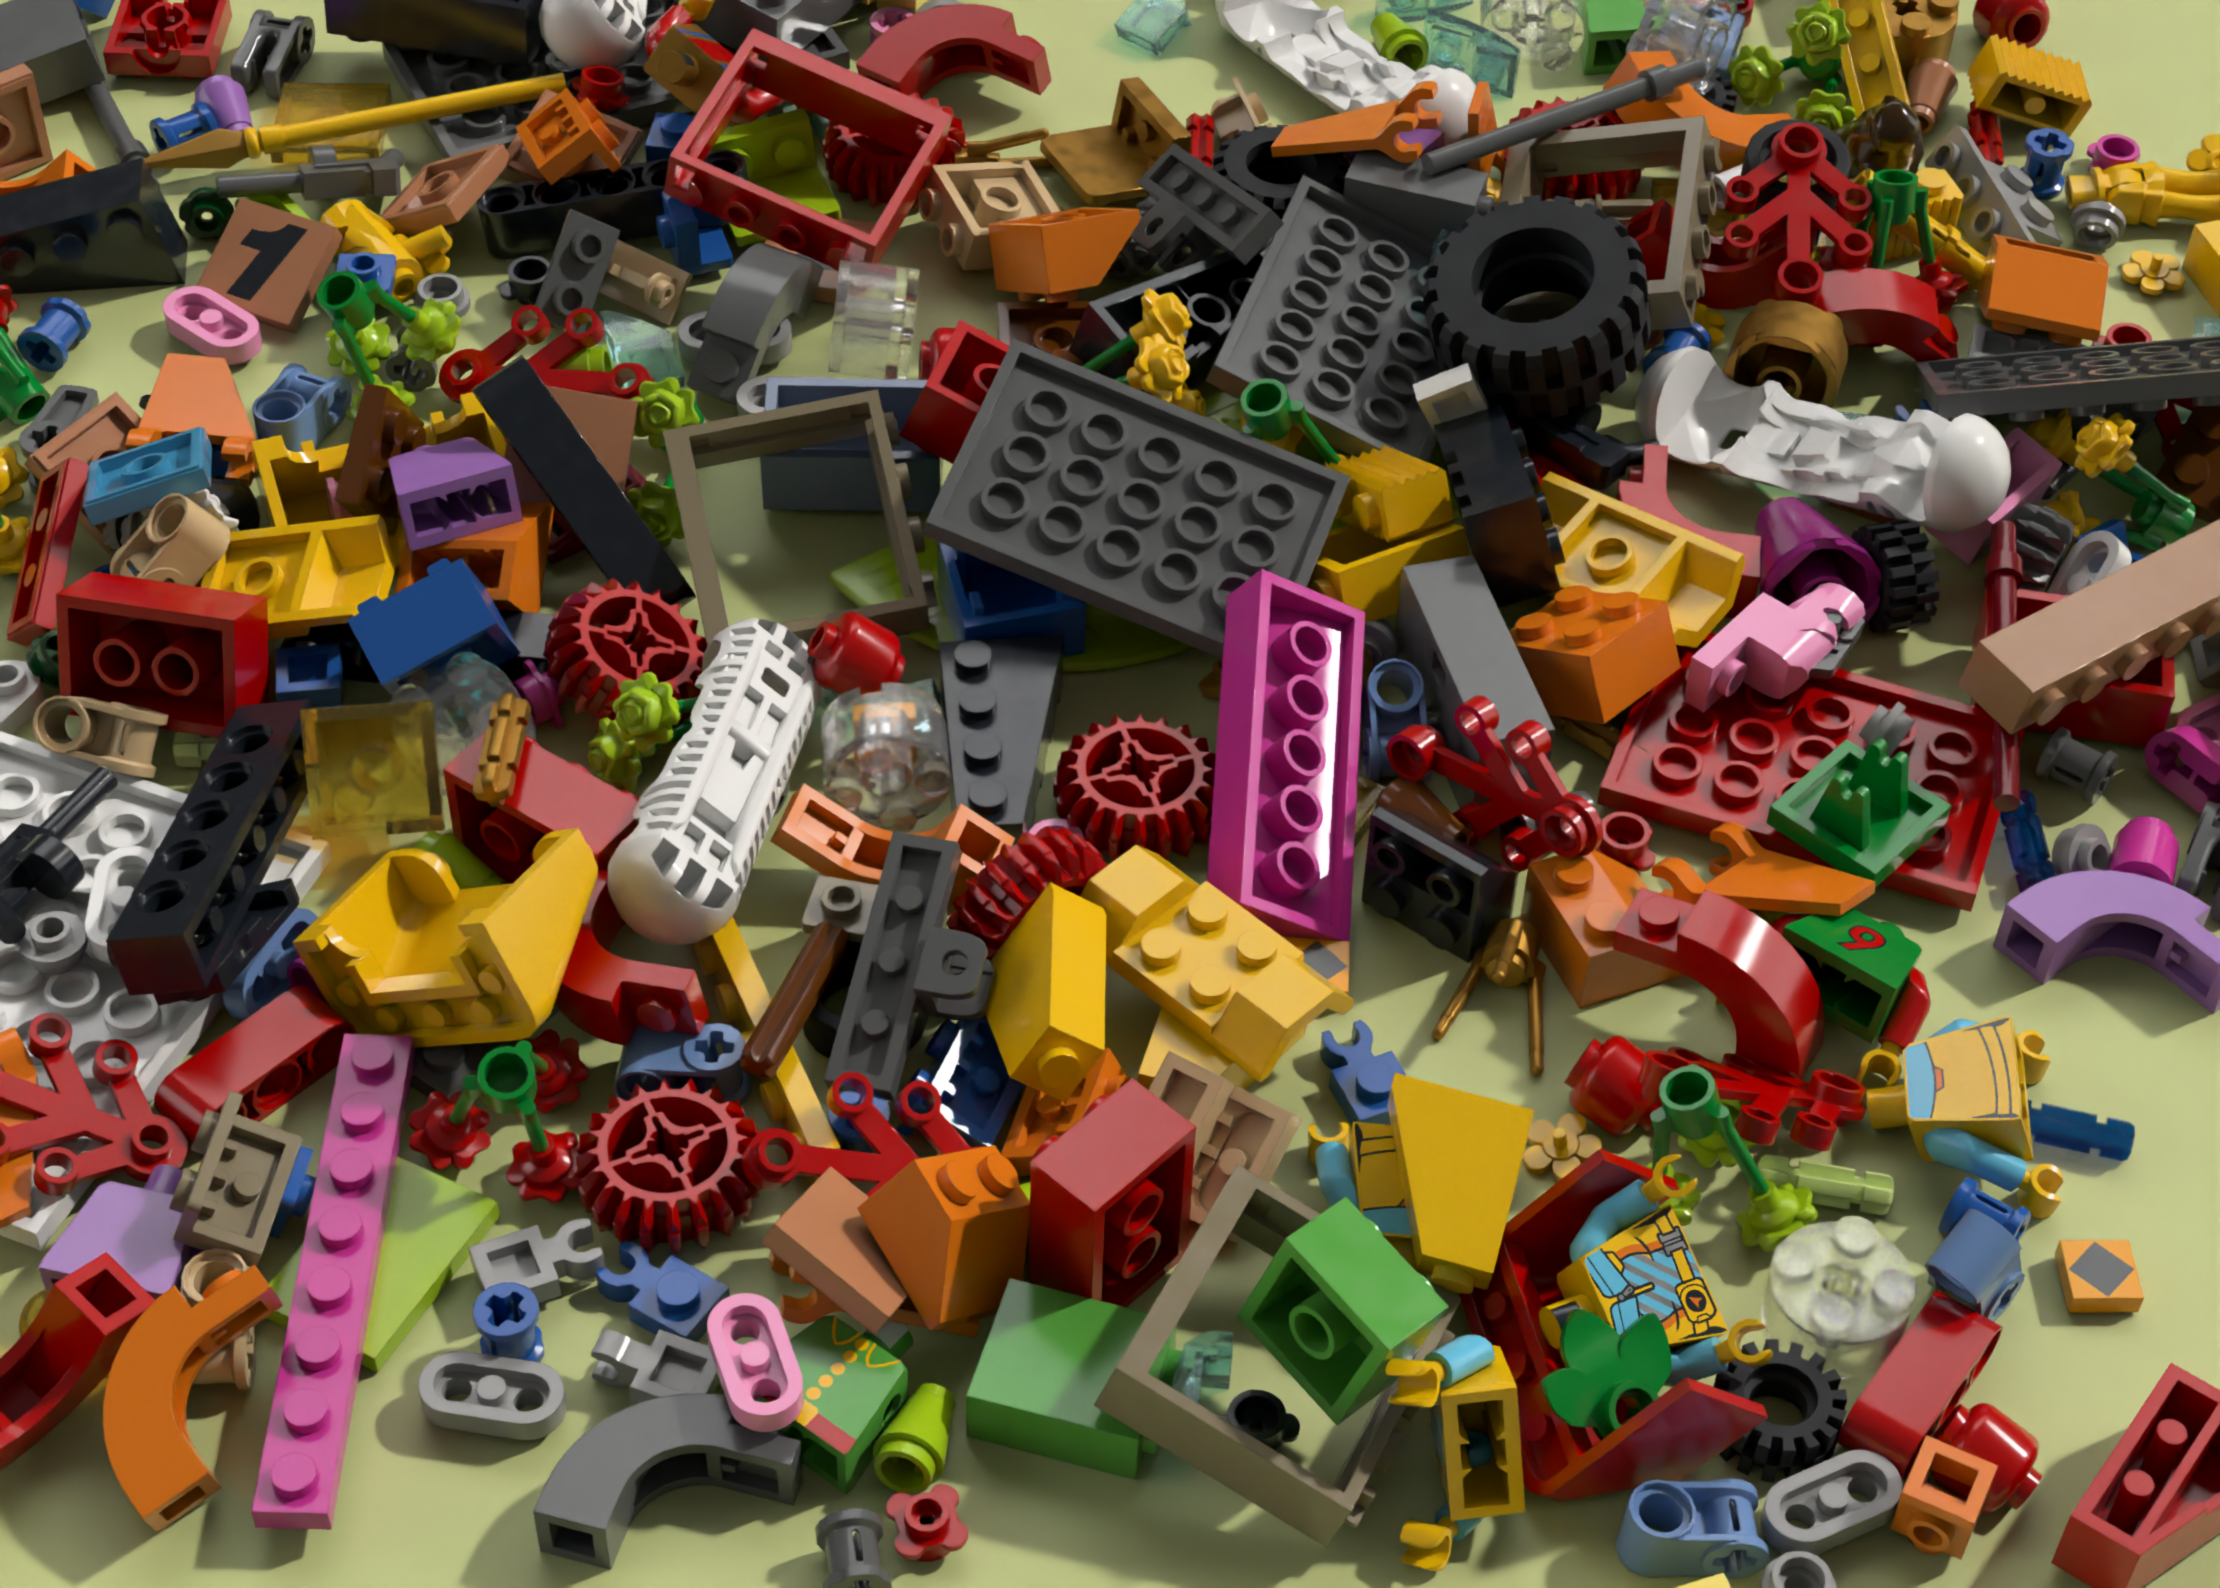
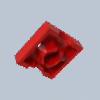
(169, 38)

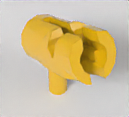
(371, 233)

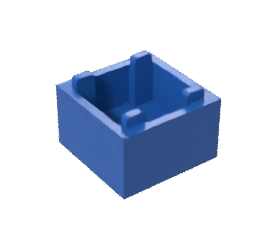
(999, 604)
(431, 624)

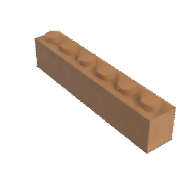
(2098, 633)

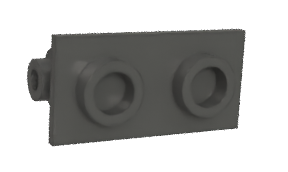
(576, 268)

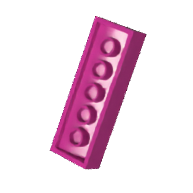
(1288, 757)

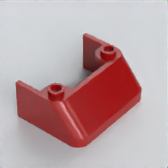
(1568, 1461)

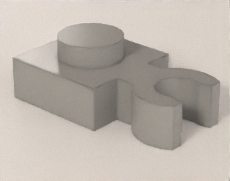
(537, 1262)

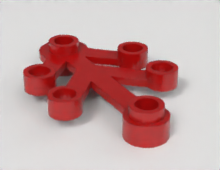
(1799, 154)
(545, 361)
(1565, 820)
(1828, 1096)
(73, 1114)
(890, 1148)

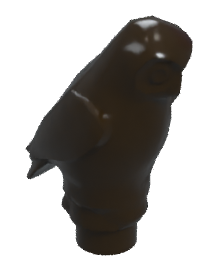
(1884, 138)

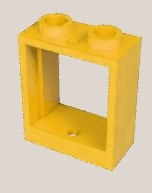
(1368, 570)

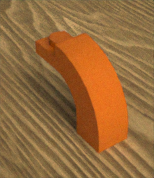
(1731, 128)
(854, 850)
(151, 1388)

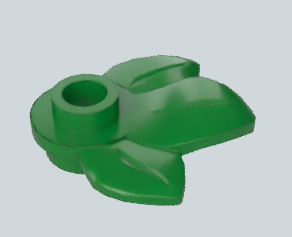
(1605, 1368)

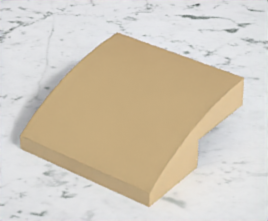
(1229, 1125)

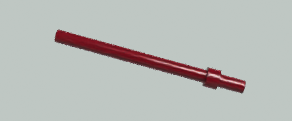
(2004, 578)

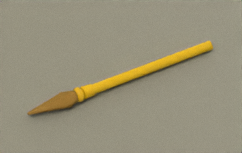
(227, 147)

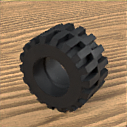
(1270, 179)

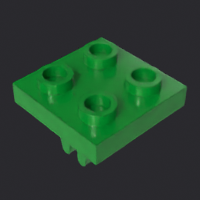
(1860, 811)

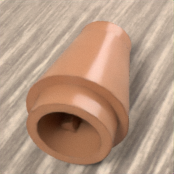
(1930, 90)

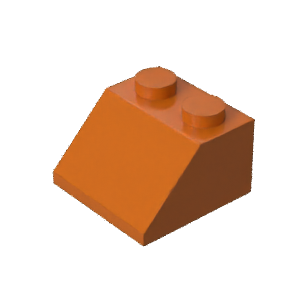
(1058, 251)
(1576, 910)
(952, 1232)

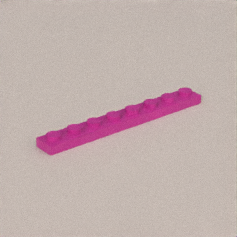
(334, 1286)

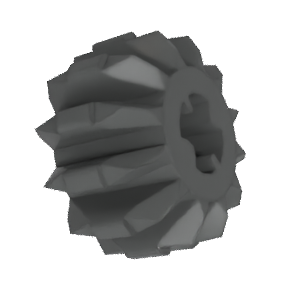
(2041, 543)

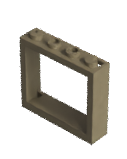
(1625, 148)
(790, 430)
(1215, 1446)

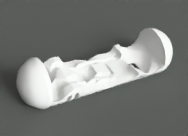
(593, 30)
(1338, 63)
(1907, 470)
(719, 788)

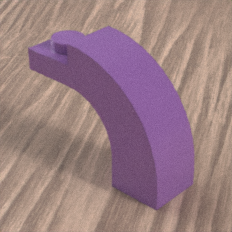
(2113, 916)

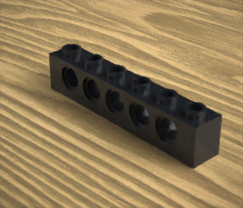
(214, 854)

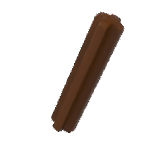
(794, 1000)

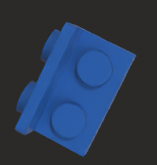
(970, 1081)

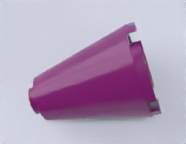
(1808, 550)

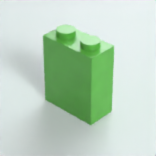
(1045, 1372)

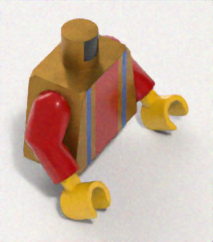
(692, 62)

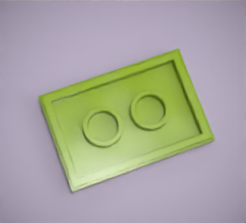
(422, 1248)

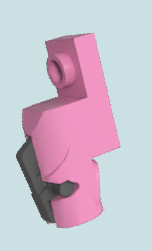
(1777, 646)

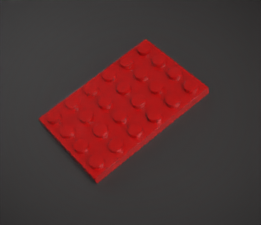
(1757, 747)

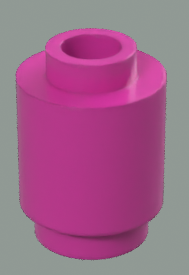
(2146, 849)

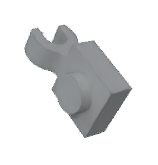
(654, 1371)

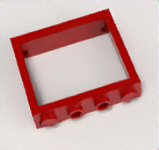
(830, 93)

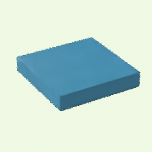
(147, 474)

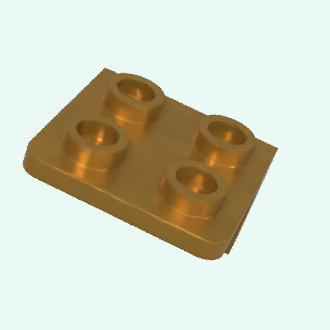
(1110, 159)

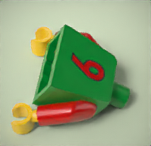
(1864, 981)

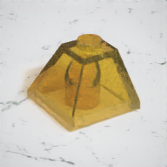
(372, 769)

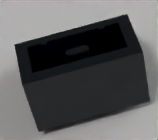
(1434, 882)

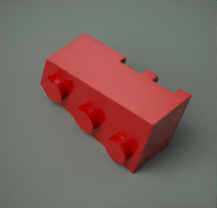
(2153, 1492)

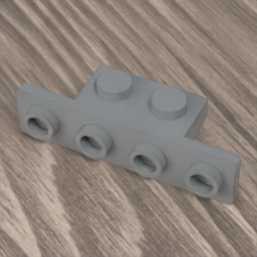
(1994, 196)

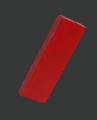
(47, 551)

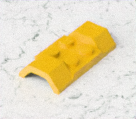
(1632, 551)
(308, 570)
(1208, 960)

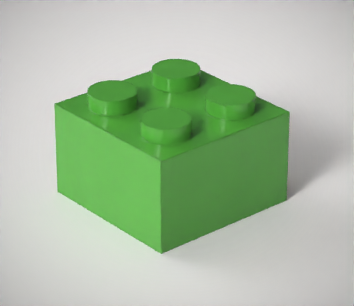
(1340, 1309)

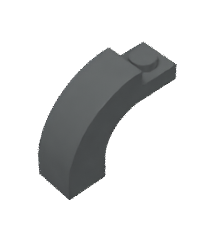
(745, 314)
(648, 1453)

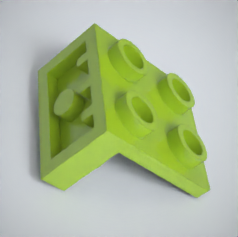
(782, 160)

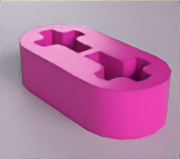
(2191, 782)

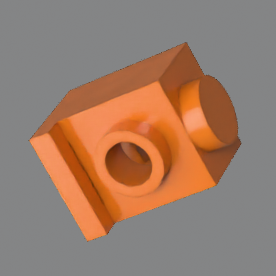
(1933, 1516)

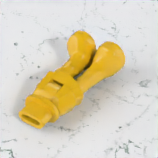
(2149, 192)

